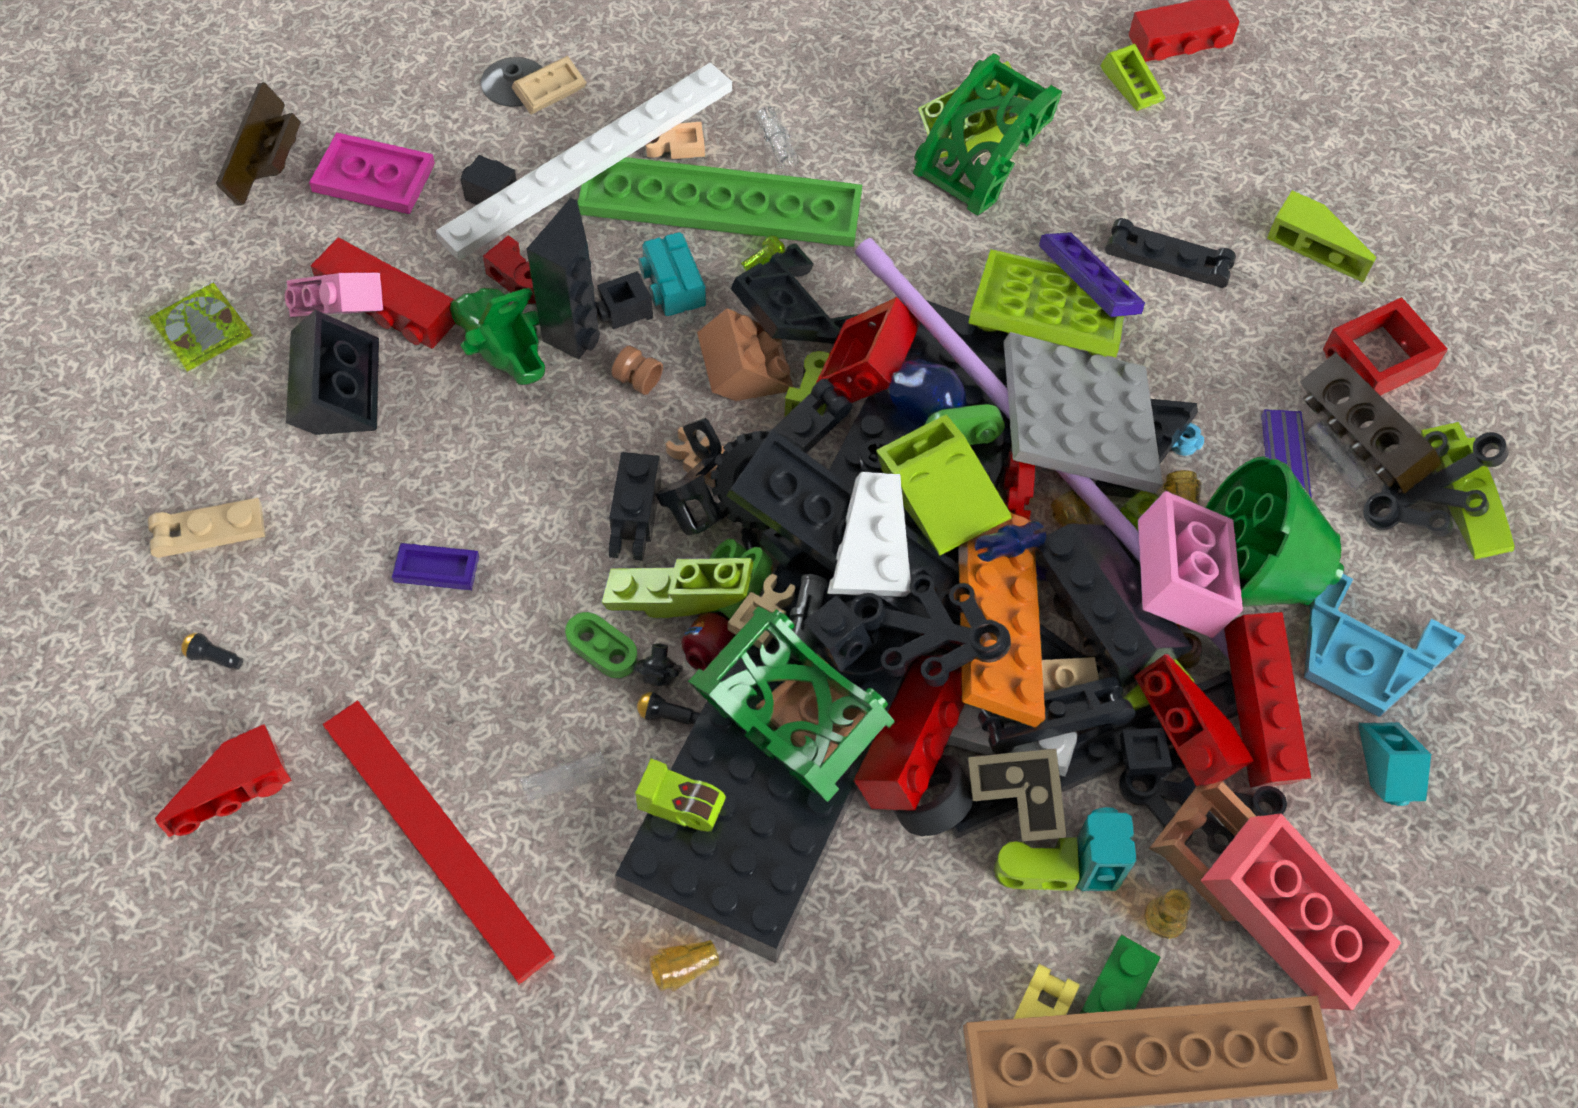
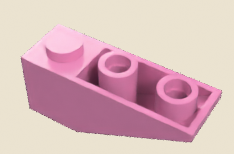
(334, 294)

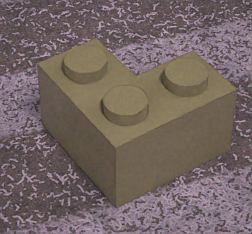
(1030, 778)

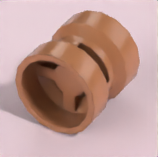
(637, 370)

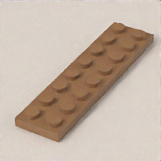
(1151, 1056)

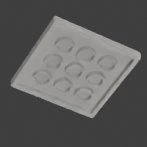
(1081, 413)

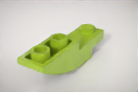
(1484, 534)
(680, 591)

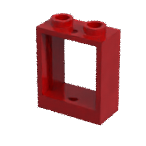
(1405, 328)
(869, 353)

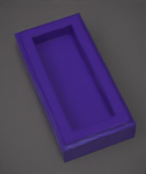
(435, 566)

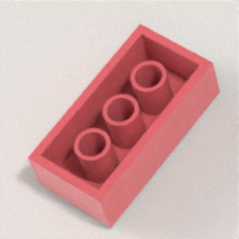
(1301, 912)

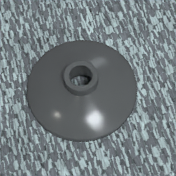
(500, 76)

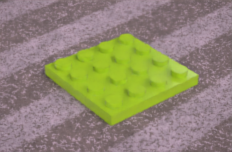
(1043, 304)

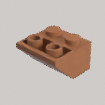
(743, 358)

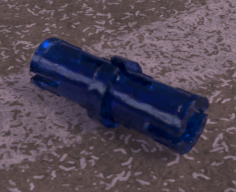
(1010, 541)

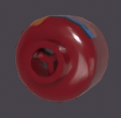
(706, 639)

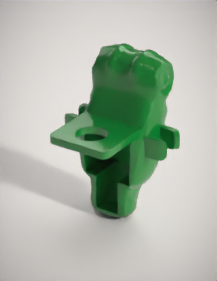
(501, 331)

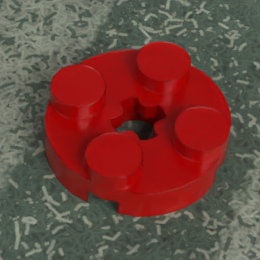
(1019, 483)

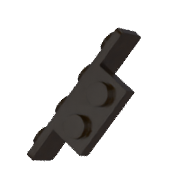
(259, 144)

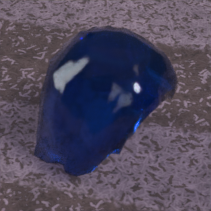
(924, 389)

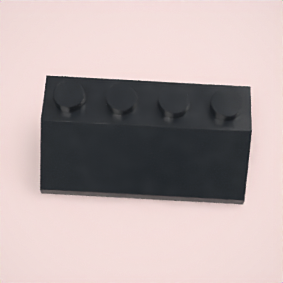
(564, 283)
(1105, 599)

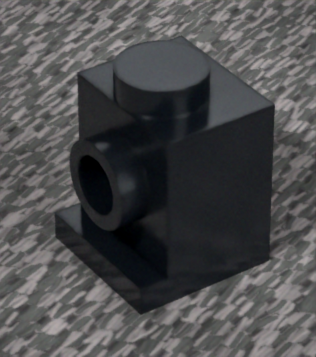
(624, 301)

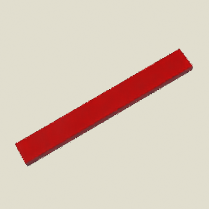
(439, 843)

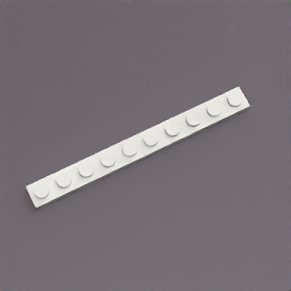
(582, 162)

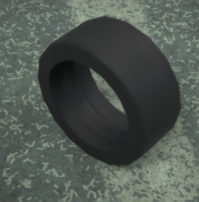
(947, 808)

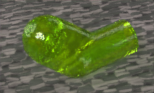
(770, 246)

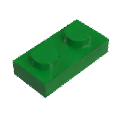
(1122, 978)

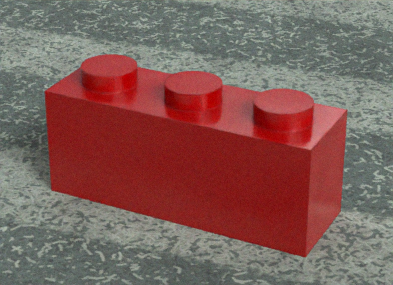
(1183, 28)

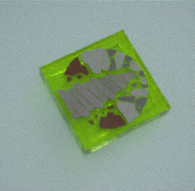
(200, 326)

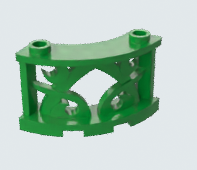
(988, 179)
(806, 761)

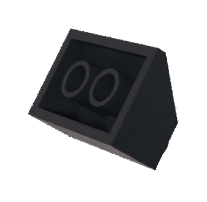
(332, 377)

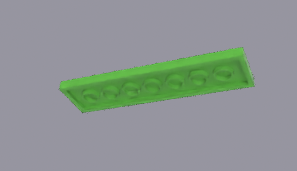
(724, 201)

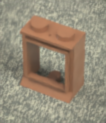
(1191, 816)

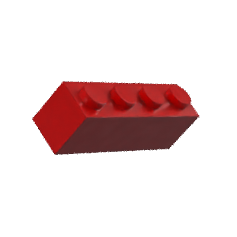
(407, 303)
(1267, 699)
(908, 751)

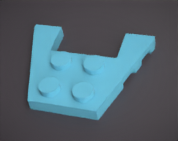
(1364, 662)

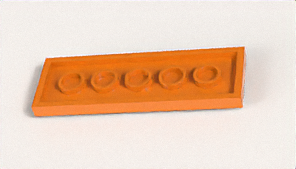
(1009, 596)

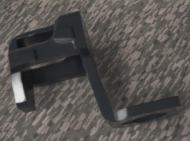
(693, 484)

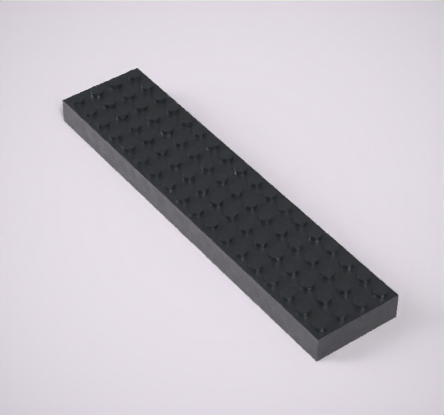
(773, 831)

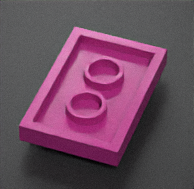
(372, 173)

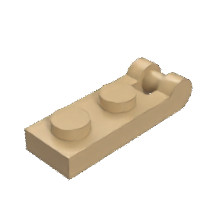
(206, 527)

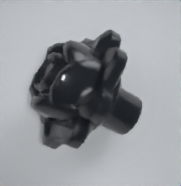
(658, 668)

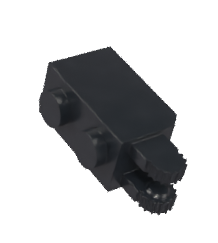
(634, 502)

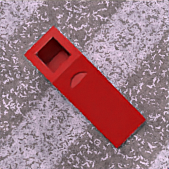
(1193, 723)
(232, 775)

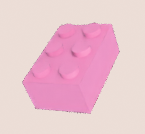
(1189, 565)

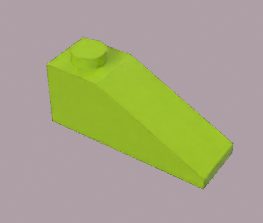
(1319, 235)

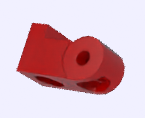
(508, 267)

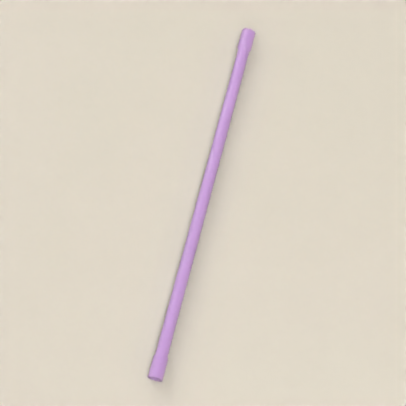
(883, 268)

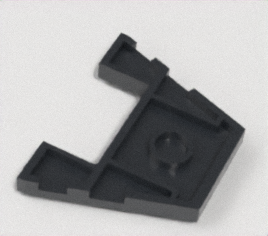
(783, 303)

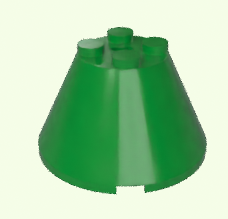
(1280, 535)

